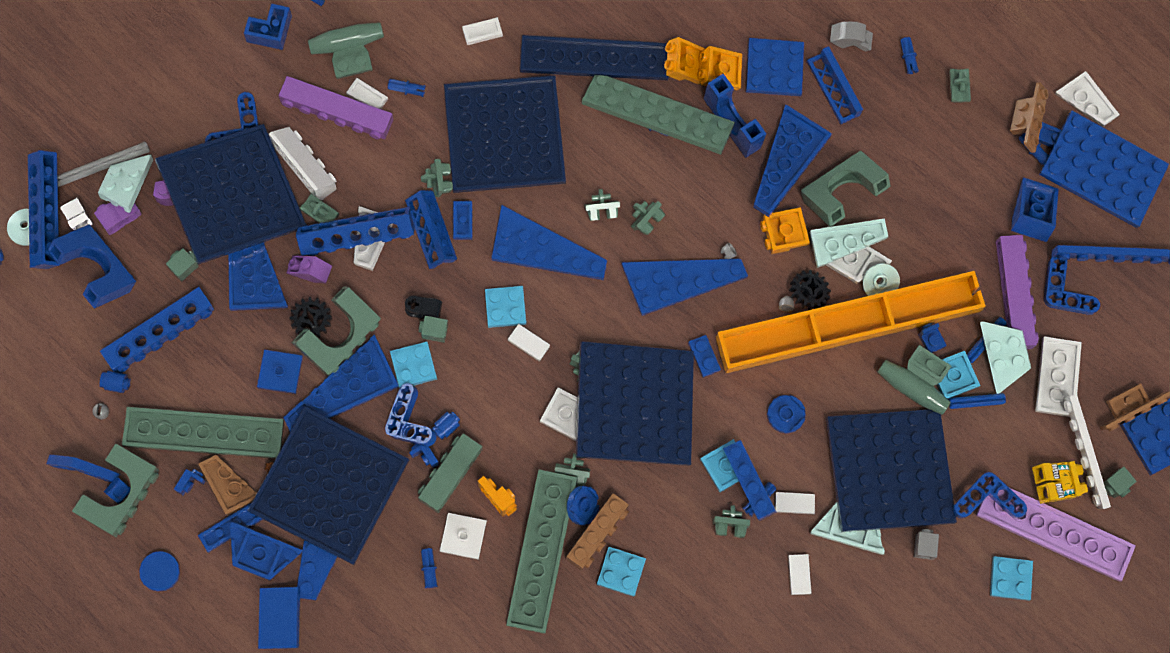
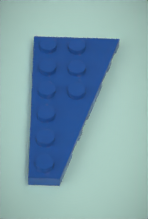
(792, 151)
(534, 246)
(253, 281)
(670, 282)
(354, 383)
(314, 570)

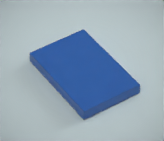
(279, 618)

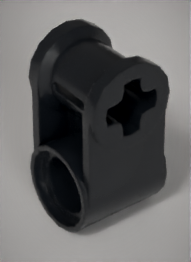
(424, 307)

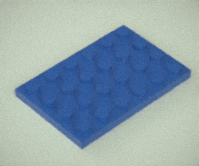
(1104, 169)

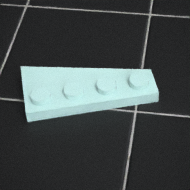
(839, 241)

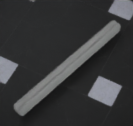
(102, 164)

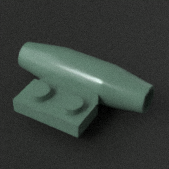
(348, 47)
(919, 379)

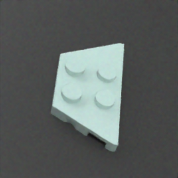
(125, 181)
(1006, 354)
(830, 529)

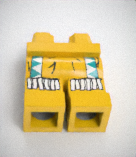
(1065, 478)

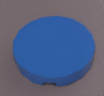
(786, 414)
(582, 505)
(159, 571)

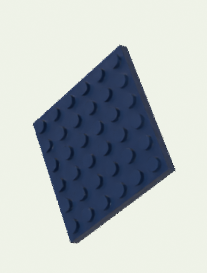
(504, 134)
(230, 193)
(635, 404)
(890, 470)
(328, 485)

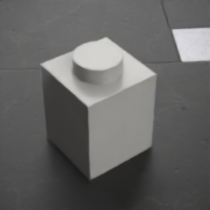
(926, 545)

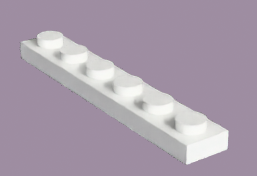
(1088, 458)

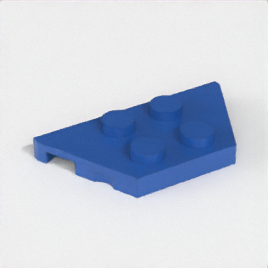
(259, 552)

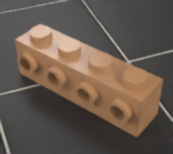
(597, 531)

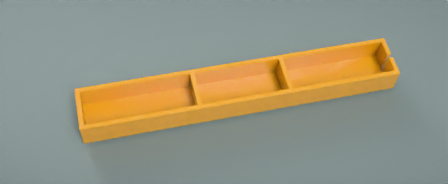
(849, 322)

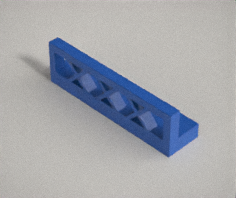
(840, 82)
(434, 226)

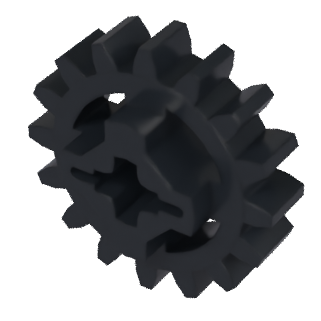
(809, 290)
(317, 315)

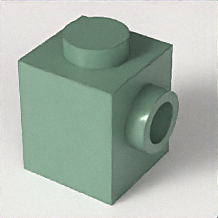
(182, 264)
(433, 329)
(1119, 483)

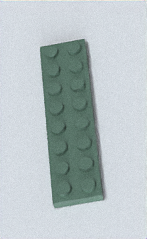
(658, 113)
(203, 432)
(541, 552)

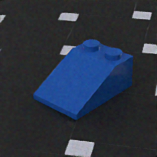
(1035, 210)

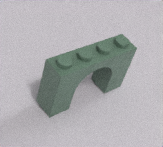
(856, 169)
(361, 320)
(114, 518)

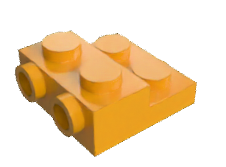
(683, 60)
(718, 62)
(784, 230)
(501, 499)

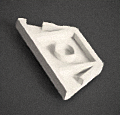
(858, 263)

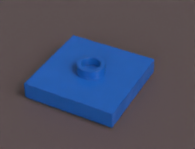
(280, 371)

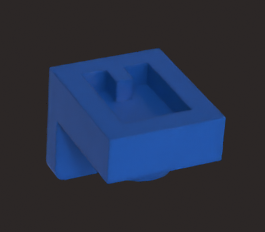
(932, 338)
(428, 456)
(185, 483)

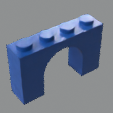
(719, 99)
(88, 244)

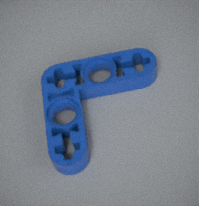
(242, 113)
(1058, 291)
(404, 426)
(85, 467)
(992, 491)

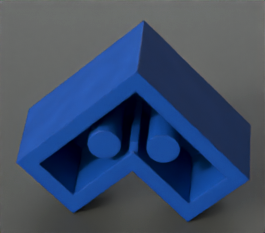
(270, 32)

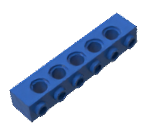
(42, 207)
(401, 217)
(146, 330)

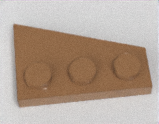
(226, 486)

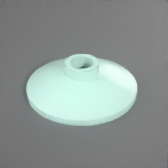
(15, 230)
(889, 282)

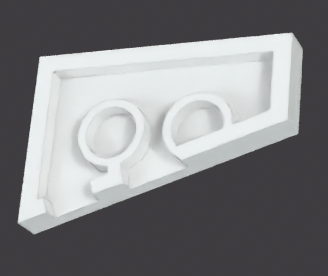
(1088, 99)
(367, 255)

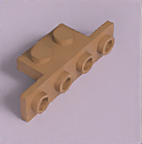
(1029, 117)
(1130, 403)

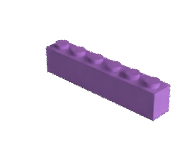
(335, 108)
(1016, 287)

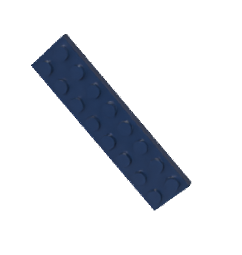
(593, 57)

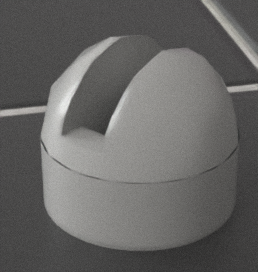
(729, 251)
(786, 304)
(103, 413)

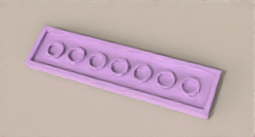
(1062, 534)

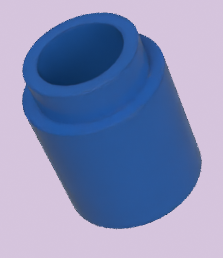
(114, 381)
(446, 425)

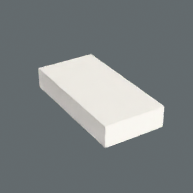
(482, 31)
(366, 94)
(528, 342)
(795, 503)
(799, 574)

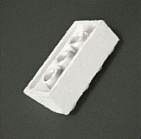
(302, 162)

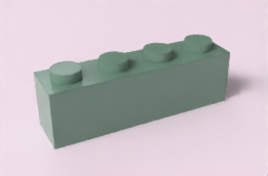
(450, 473)

